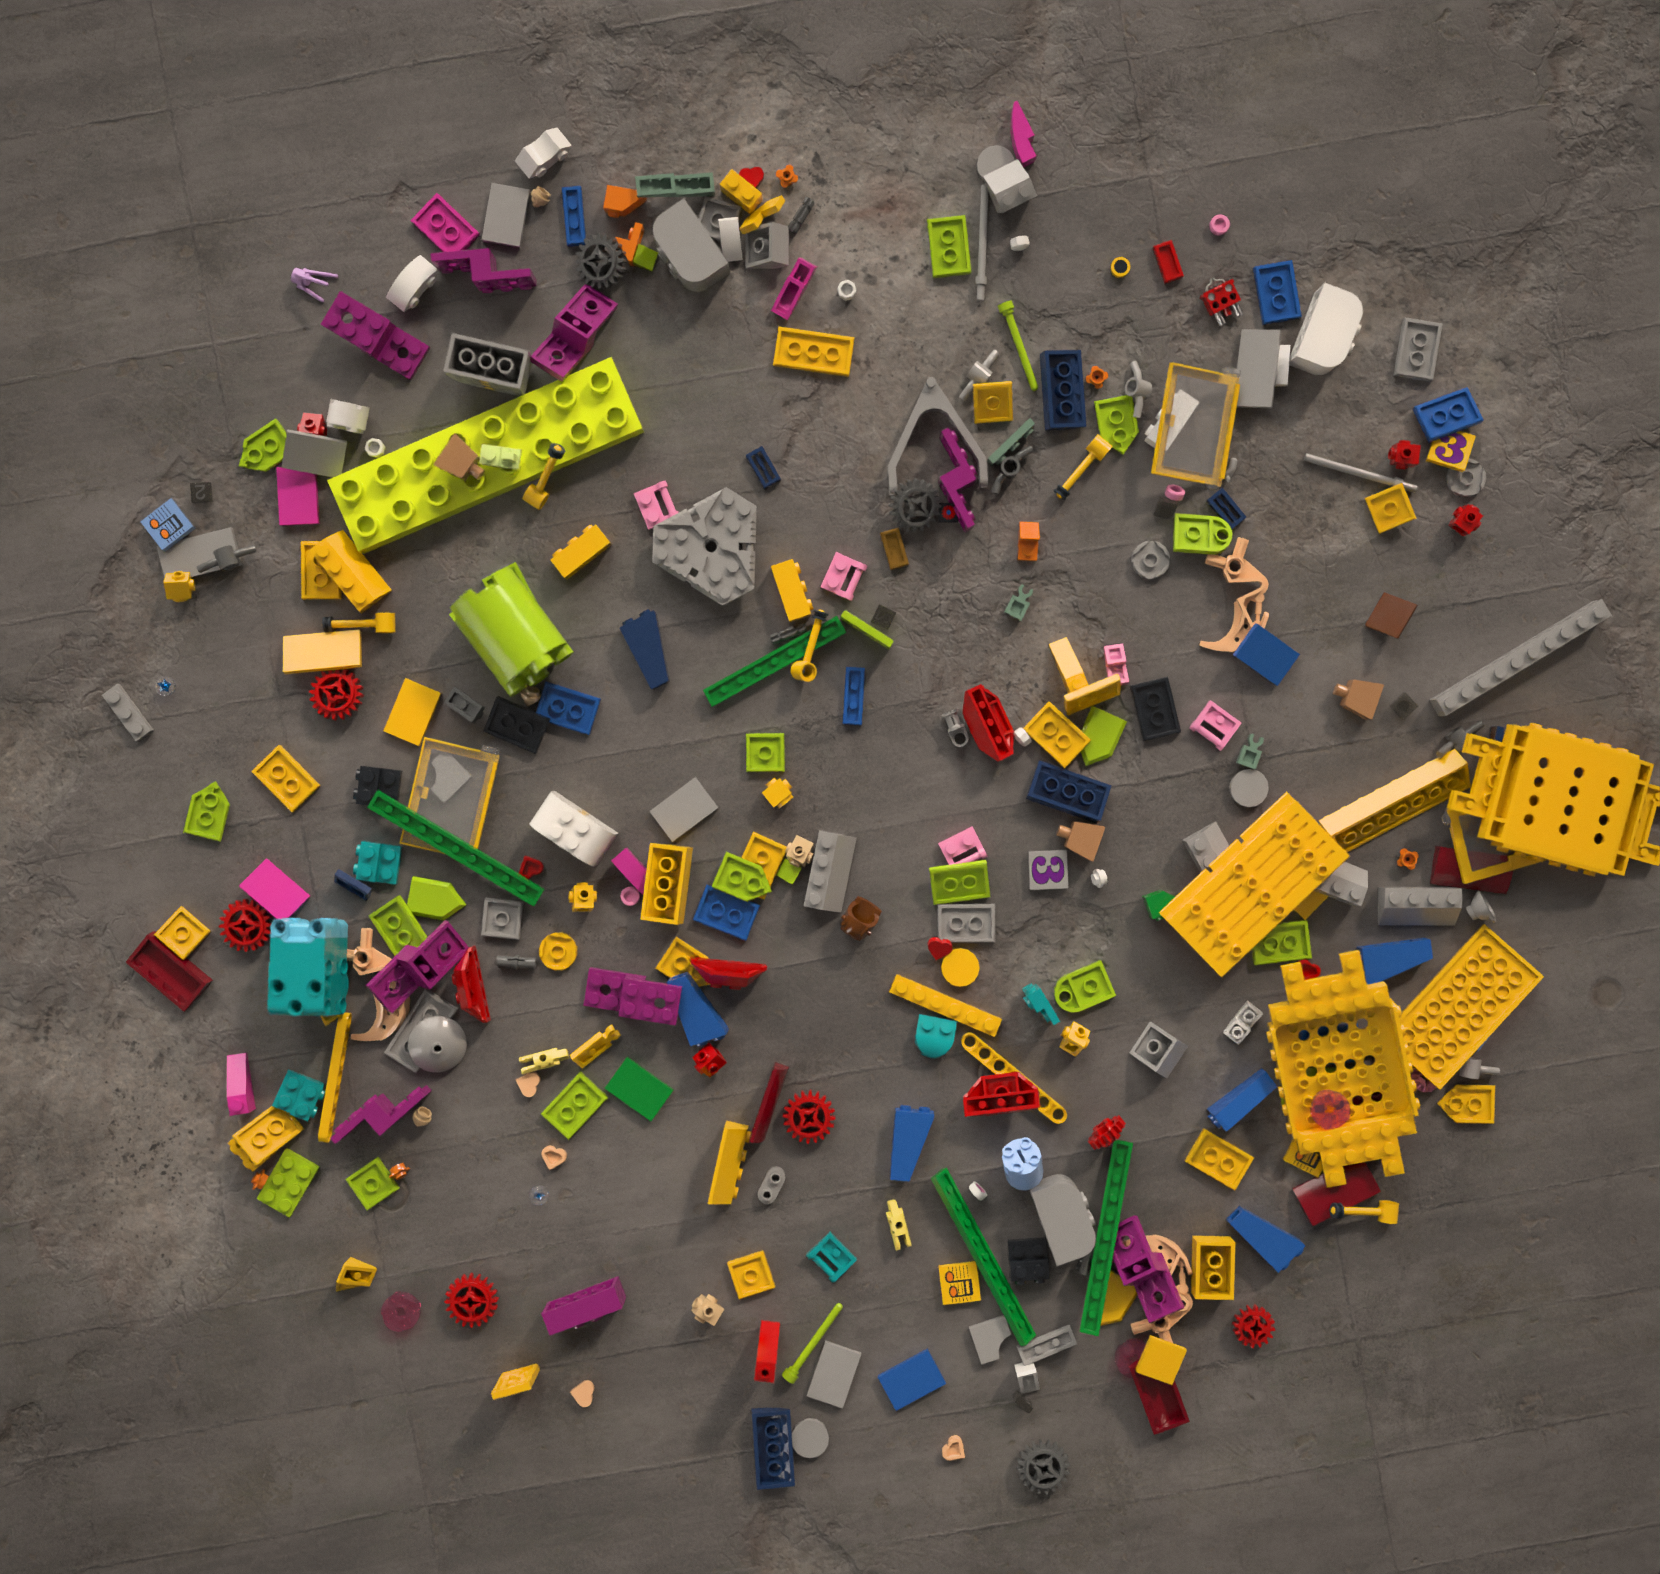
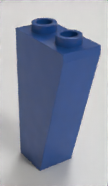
(1391, 958)
(696, 1012)
(1241, 1100)
(909, 1136)
(1267, 1239)

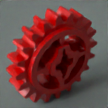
(339, 686)
(262, 924)
(802, 1110)
(457, 1302)

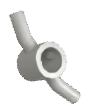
(979, 374)
(1138, 389)
(1473, 1068)

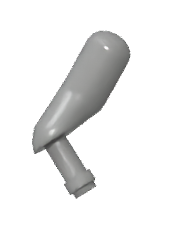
(1231, 469)

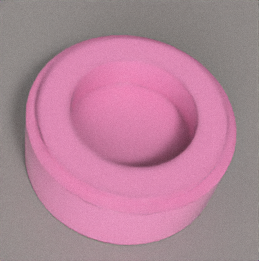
(1219, 225)
(1174, 492)
(630, 896)

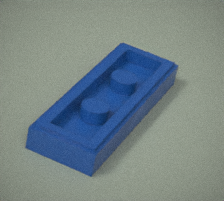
(574, 215)
(853, 696)

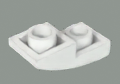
(730, 239)
(1283, 366)
(1242, 1022)

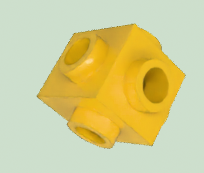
(579, 903)
(1074, 1039)

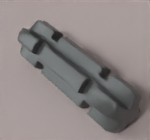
(801, 215)
(788, 633)

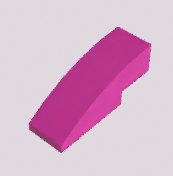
(1021, 136)
(794, 288)
(631, 869)

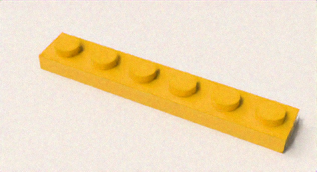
(945, 1005)

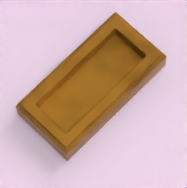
(894, 548)

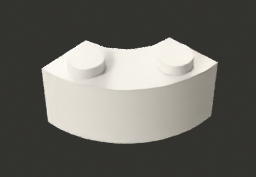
(543, 153)
(412, 283)

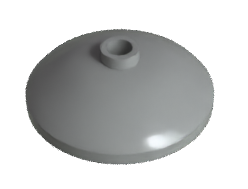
(433, 1032)

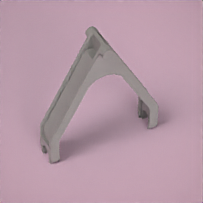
(934, 400)

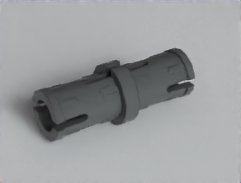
(516, 962)

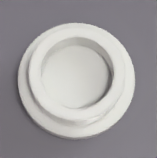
(1099, 878)

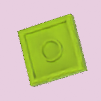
(765, 752)
(372, 1183)

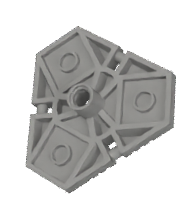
(682, 544)

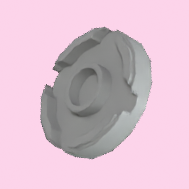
(992, 159)
(1468, 482)
(1150, 559)
(1249, 787)
(810, 1438)

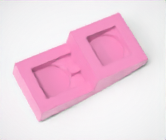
(1116, 662)

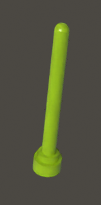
(1006, 310)
(791, 1373)

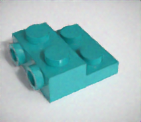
(378, 862)
(1036, 1000)
(299, 1095)

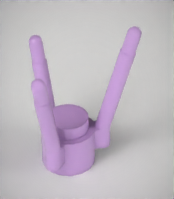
(304, 277)

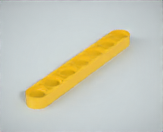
(1008, 1068)
(334, 1077)

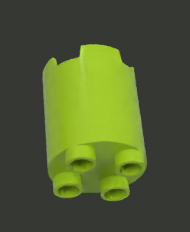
(510, 632)

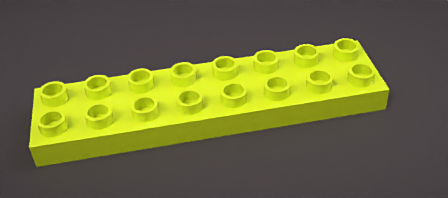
(410, 493)

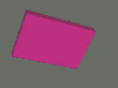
(444, 225)
(297, 497)
(274, 890)

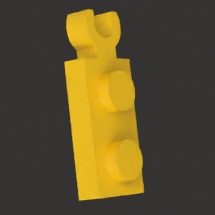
(595, 1046)

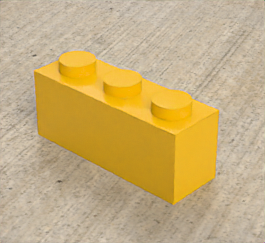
(580, 551)
(792, 590)

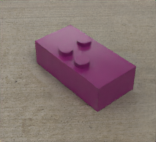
(584, 1306)

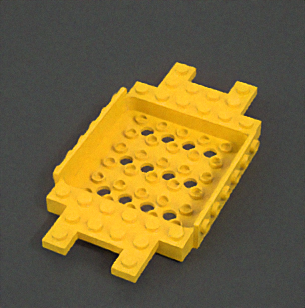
(1506, 783)
(1372, 1125)

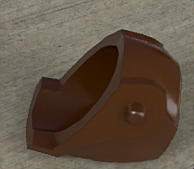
(860, 918)

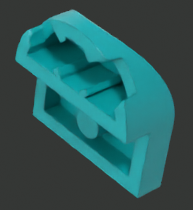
(934, 1035)

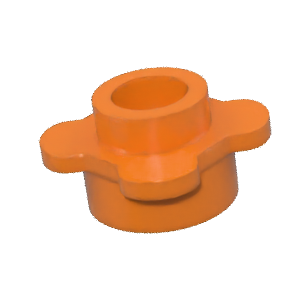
(785, 182)
(1096, 371)
(1410, 864)
(398, 1171)
(259, 1180)

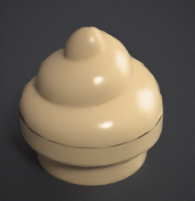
(540, 197)
(530, 695)
(422, 1116)

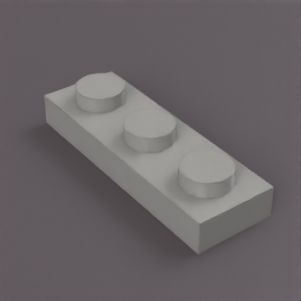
(127, 712)
(1047, 1345)

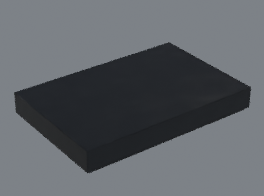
(1155, 709)
(516, 724)

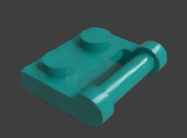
(835, 1252)

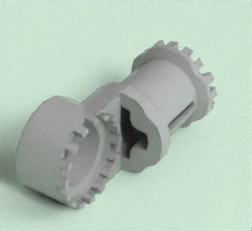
(955, 729)

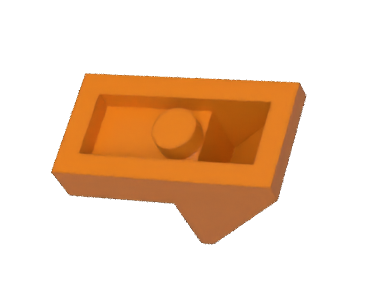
(630, 247)
(1028, 541)

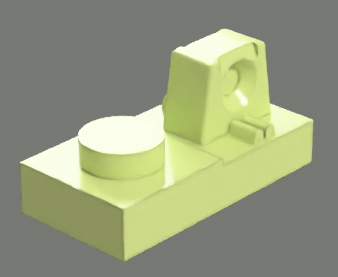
(500, 457)

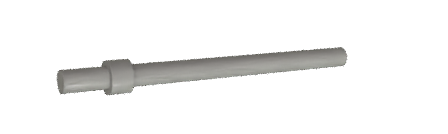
(981, 279)
(1359, 472)

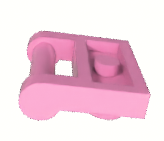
(650, 507)
(837, 574)
(1219, 720)
(960, 843)

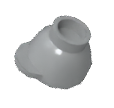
(1481, 908)

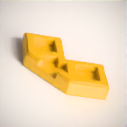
(754, 220)

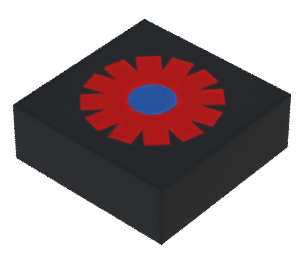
(947, 513)

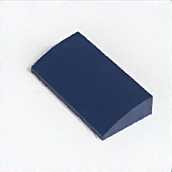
(1062, 389)
(1068, 792)
(773, 1448)

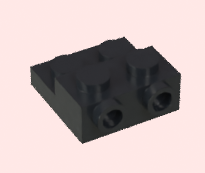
(374, 779)
(1028, 1260)

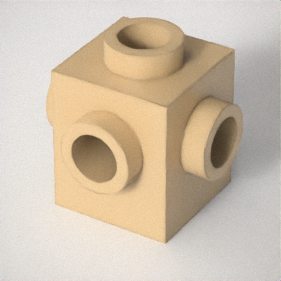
(800, 845)
(707, 1309)

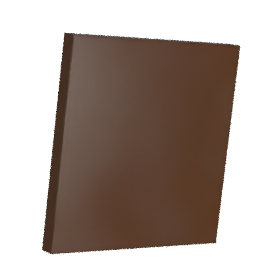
(1391, 615)

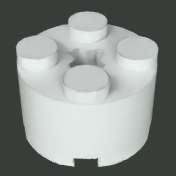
(348, 416)

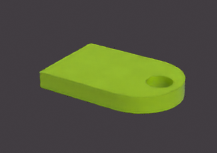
(1199, 534)
(1085, 986)

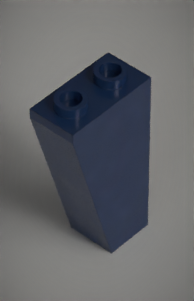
(647, 647)

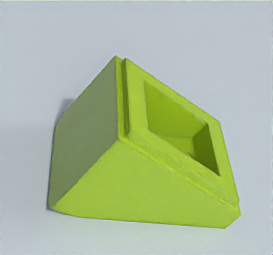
(645, 257)
(788, 872)

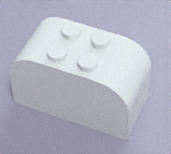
(1327, 330)
(573, 829)

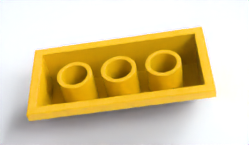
(350, 570)
(666, 883)
(728, 1163)

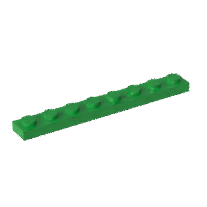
(771, 663)

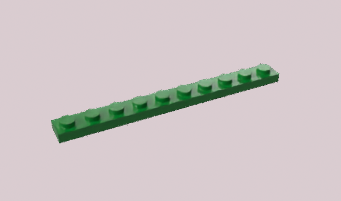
(456, 848)
(1106, 1237)
(983, 1256)

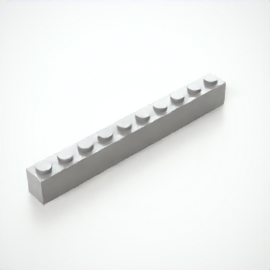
(1520, 657)

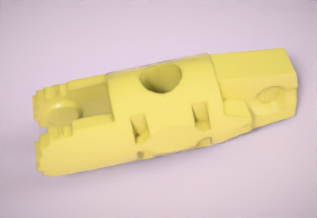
(552, 1057)
(896, 1215)

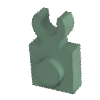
(1017, 605)
(1249, 755)

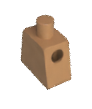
(459, 460)
(1359, 697)
(1082, 838)

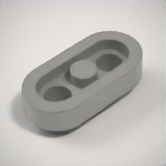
(770, 1185)

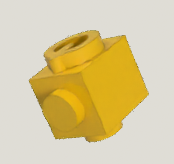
(179, 586)
(778, 792)

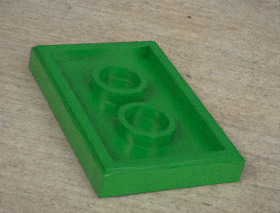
(639, 1088)

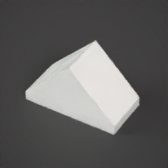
(1027, 1377)

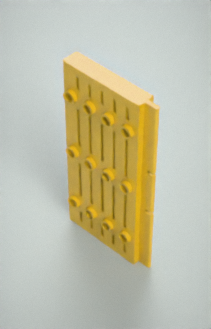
(1254, 884)

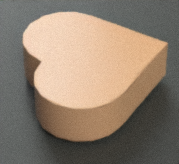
(528, 1083)
(553, 1156)
(583, 1393)
(954, 1449)

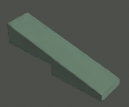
(675, 186)

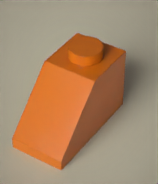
(621, 201)

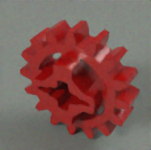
(1106, 1132)
(1247, 1320)

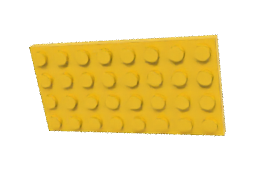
(1465, 1004)

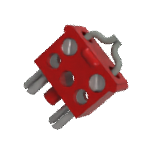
(1220, 293)

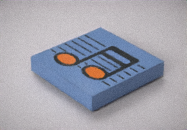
(167, 525)

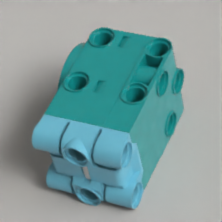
(308, 967)

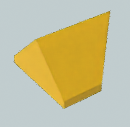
(355, 1274)

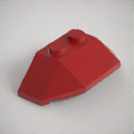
(988, 722)
(727, 972)
(470, 986)
(1001, 1095)

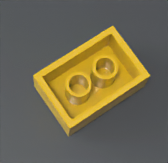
(1213, 1267)

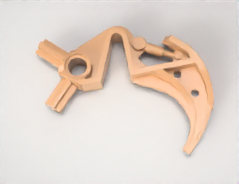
(1246, 573)
(376, 962)
(1174, 1252)

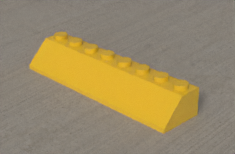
(1397, 801)

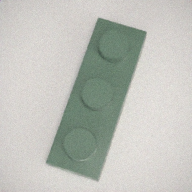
(1011, 443)

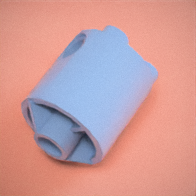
(1022, 1164)

